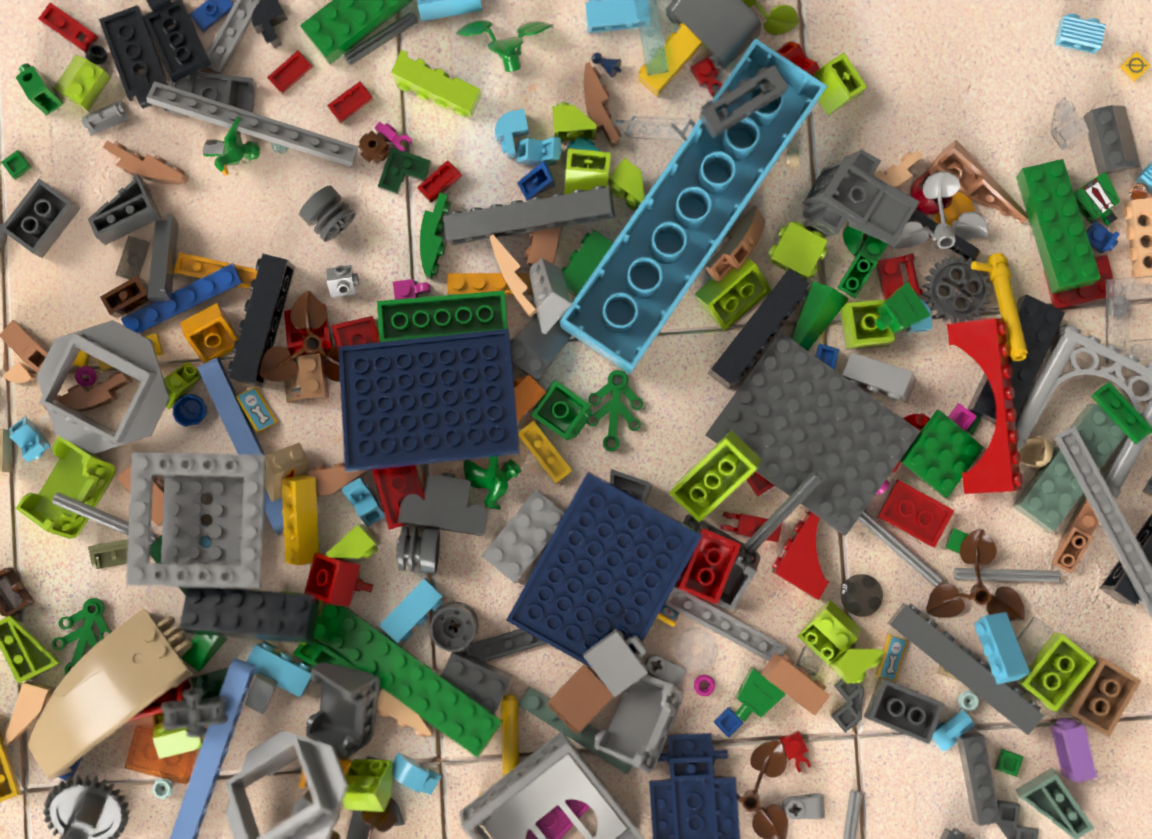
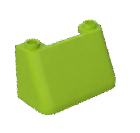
(76, 475)

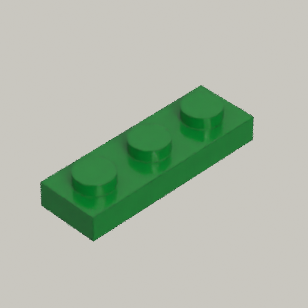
(1122, 413)

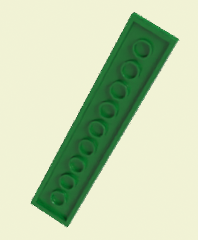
(407, 678)

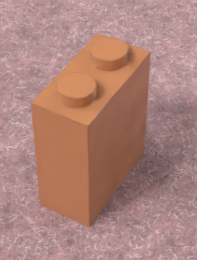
(580, 699)

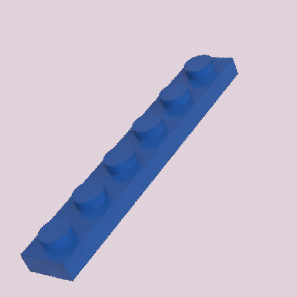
(183, 299)

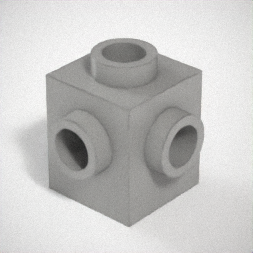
(342, 281)

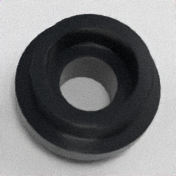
(96, 54)

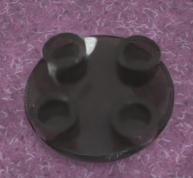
(861, 595)

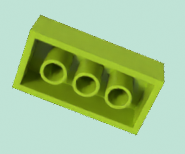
(715, 476)

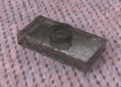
(132, 258)

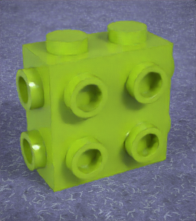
(798, 249)

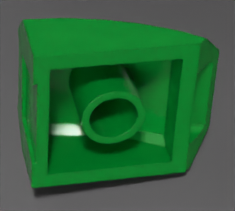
(562, 411)

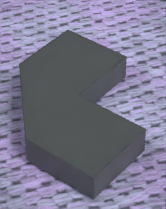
(851, 711)
(1009, 822)

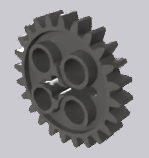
(946, 305)

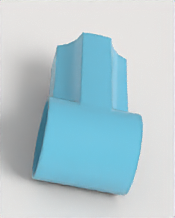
(948, 732)

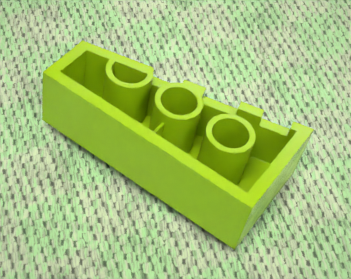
(435, 85)

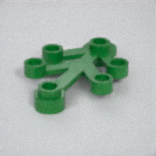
(615, 407)
(84, 634)

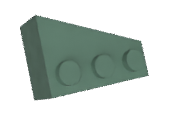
(1055, 802)

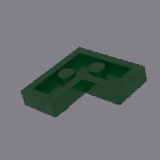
(401, 164)

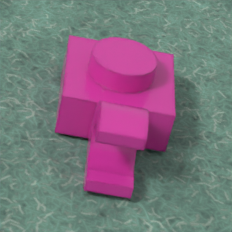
(389, 132)
(407, 289)

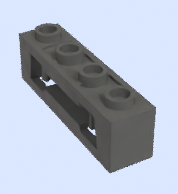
(772, 81)

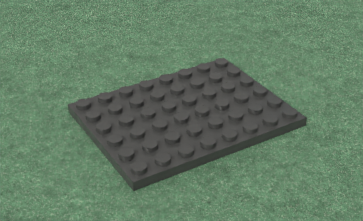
(814, 419)

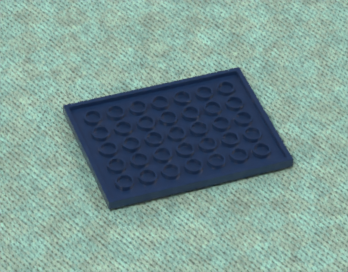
(428, 400)
(603, 570)

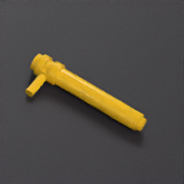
(1001, 278)
(510, 733)

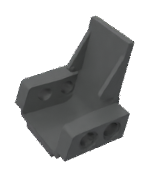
(854, 194)

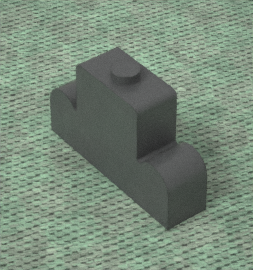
(444, 507)

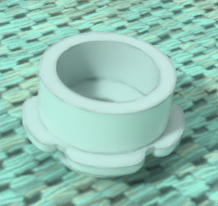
(972, 705)
(157, 788)

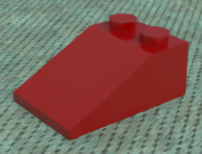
(709, 567)

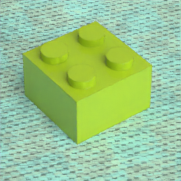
(860, 326)

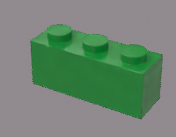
(585, 261)

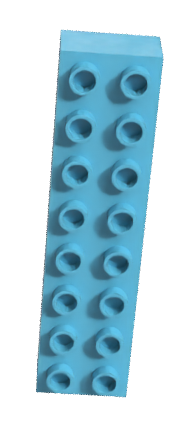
(687, 216)

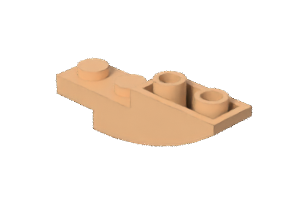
(899, 175)

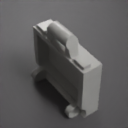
(616, 661)

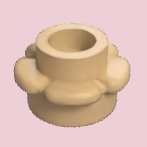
(792, 158)

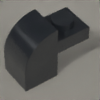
(266, 16)

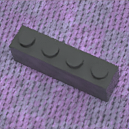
(978, 779)

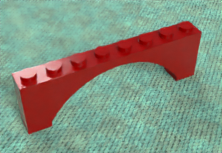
(987, 345)
(800, 561)

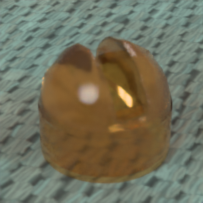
(1137, 194)

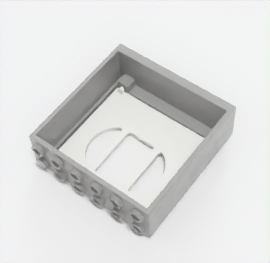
(539, 786)

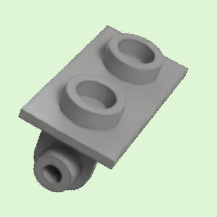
(105, 118)

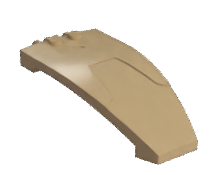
(108, 689)

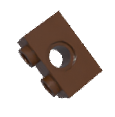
(126, 297)

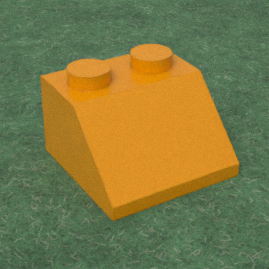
(209, 333)

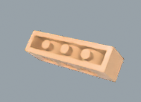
(1134, 232)

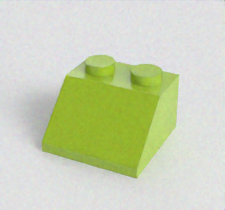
(82, 82)
(571, 123)
(356, 544)

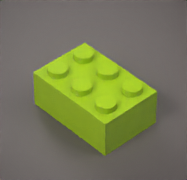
(1056, 671)

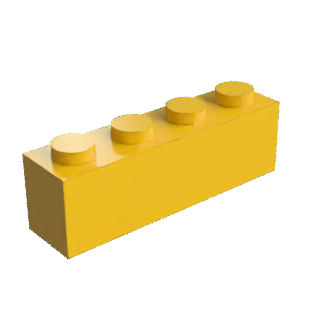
(678, 51)
(300, 519)
(8, 781)

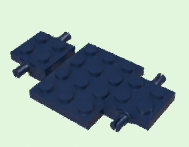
(693, 800)

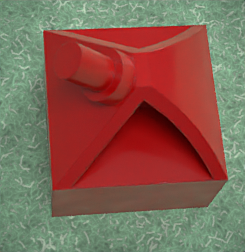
(335, 580)

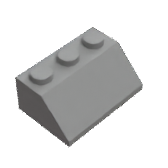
(548, 293)

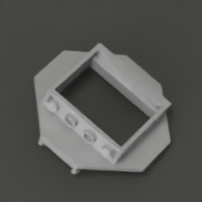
(122, 350)
(323, 777)

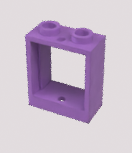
(1073, 750)

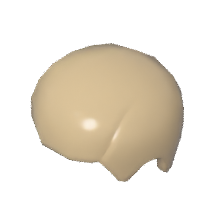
(1037, 452)

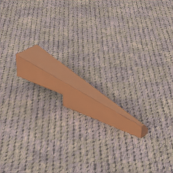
(976, 181)

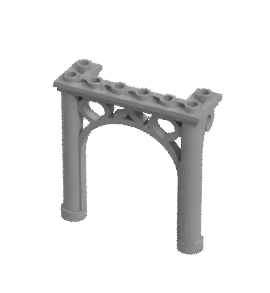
(1050, 379)

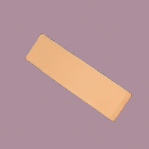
(509, 270)

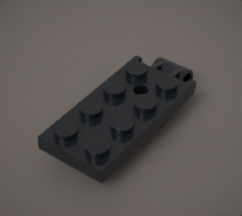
(179, 45)
(133, 49)

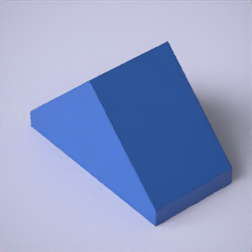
(537, 181)

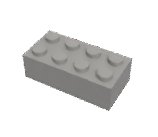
(524, 536)

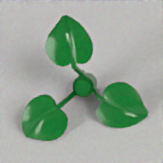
(505, 47)

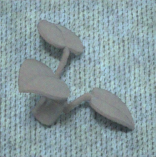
(968, 226)

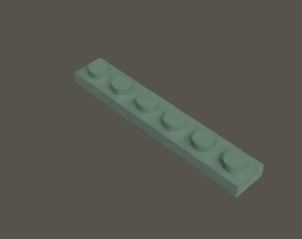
(535, 703)

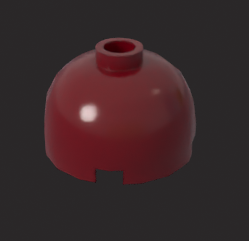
(926, 205)

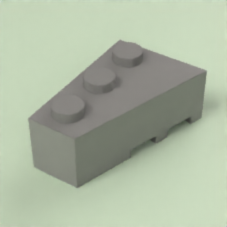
(880, 377)

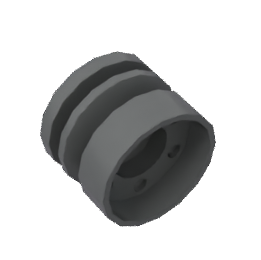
(327, 213)
(418, 549)
(448, 637)

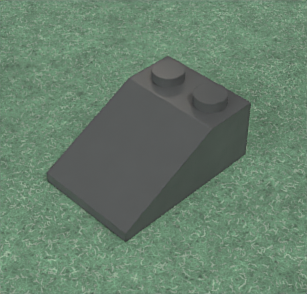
(536, 351)

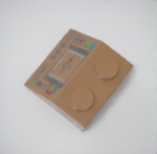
(309, 380)

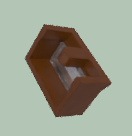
(13, 593)

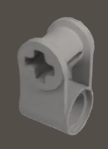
(668, 671)
(808, 806)

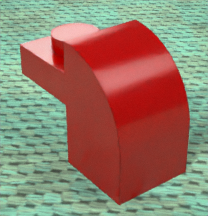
(795, 54)

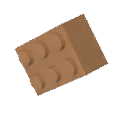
(1102, 696)

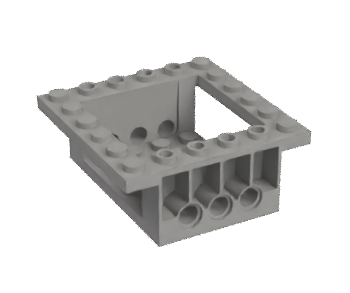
(236, 515)

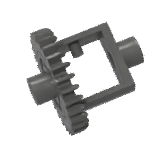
(86, 809)

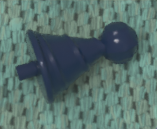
(611, 65)

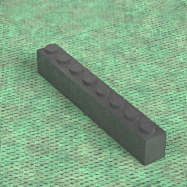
(529, 216)
(966, 669)

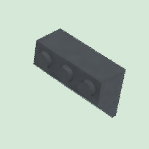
(1111, 139)

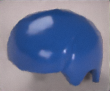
(189, 410)

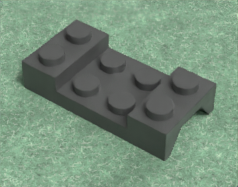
(222, 88)

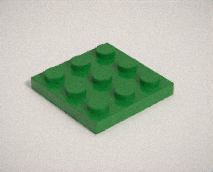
(941, 454)

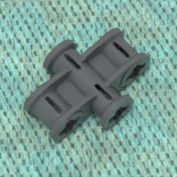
(186, 713)

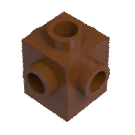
(379, 152)

